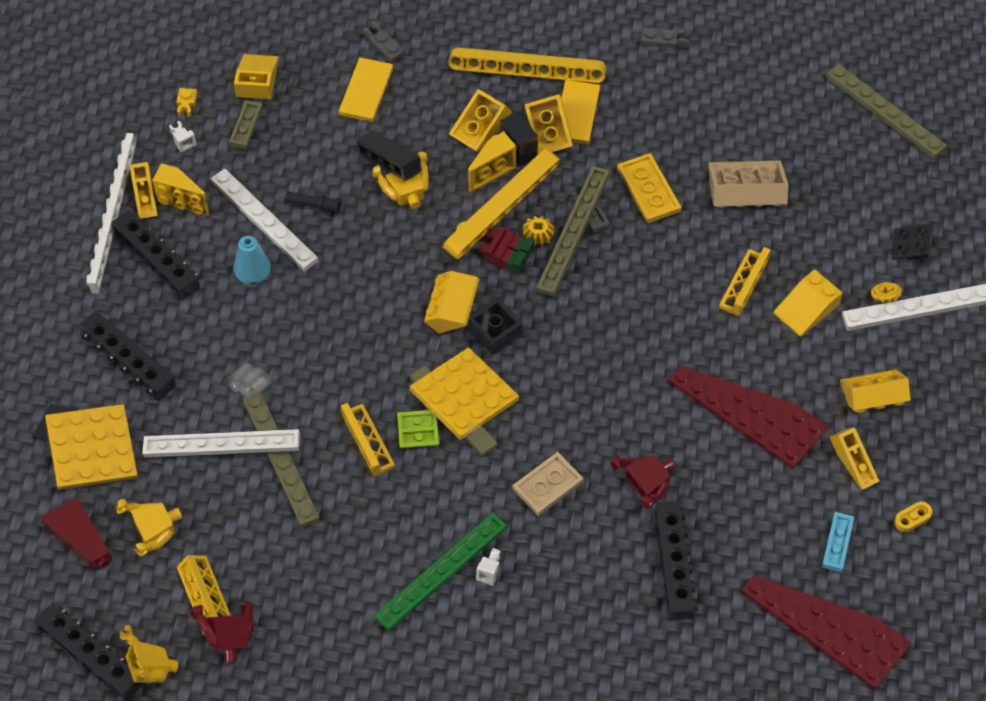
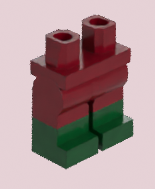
(507, 249)

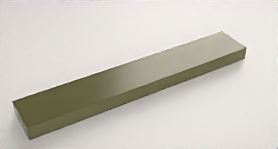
(478, 439)

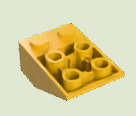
(256, 76)
(178, 190)

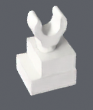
(182, 138)
(488, 568)

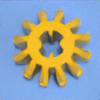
(538, 229)

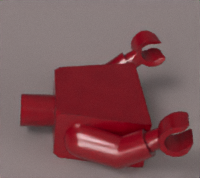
(647, 476)
(227, 632)

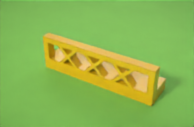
(748, 283)
(363, 441)
(197, 590)

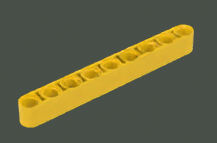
(535, 62)
(501, 203)

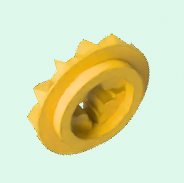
(892, 291)

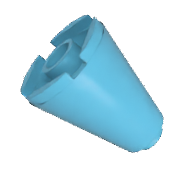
(251, 261)

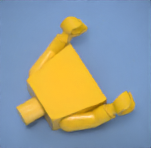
(405, 191)
(152, 523)
(147, 661)

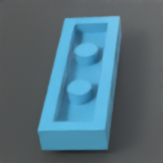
(838, 542)

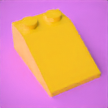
(479, 120)
(550, 123)
(493, 161)
(808, 303)

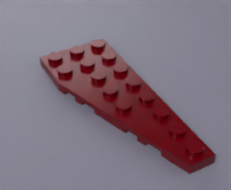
(768, 421)
(845, 635)

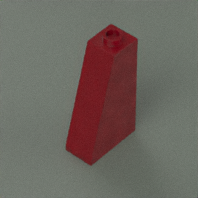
(76, 531)

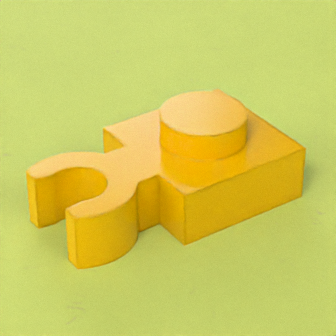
(185, 100)

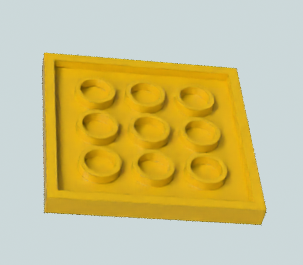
(464, 393)
(90, 446)

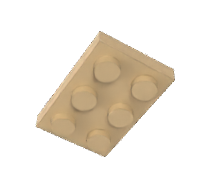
(547, 483)

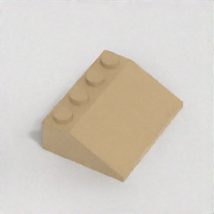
(748, 183)

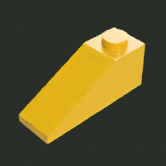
(143, 190)
(854, 457)

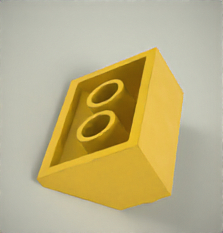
(451, 301)
(876, 390)

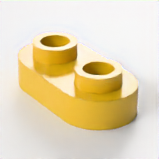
(911, 516)

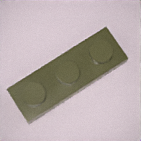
(245, 124)

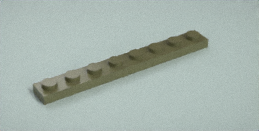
(886, 111)
(573, 231)
(283, 464)

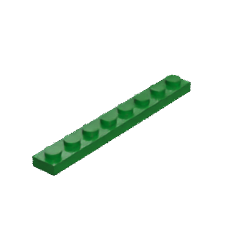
(440, 572)

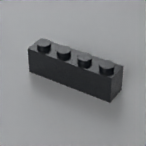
(389, 155)

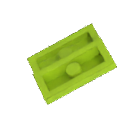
(417, 429)

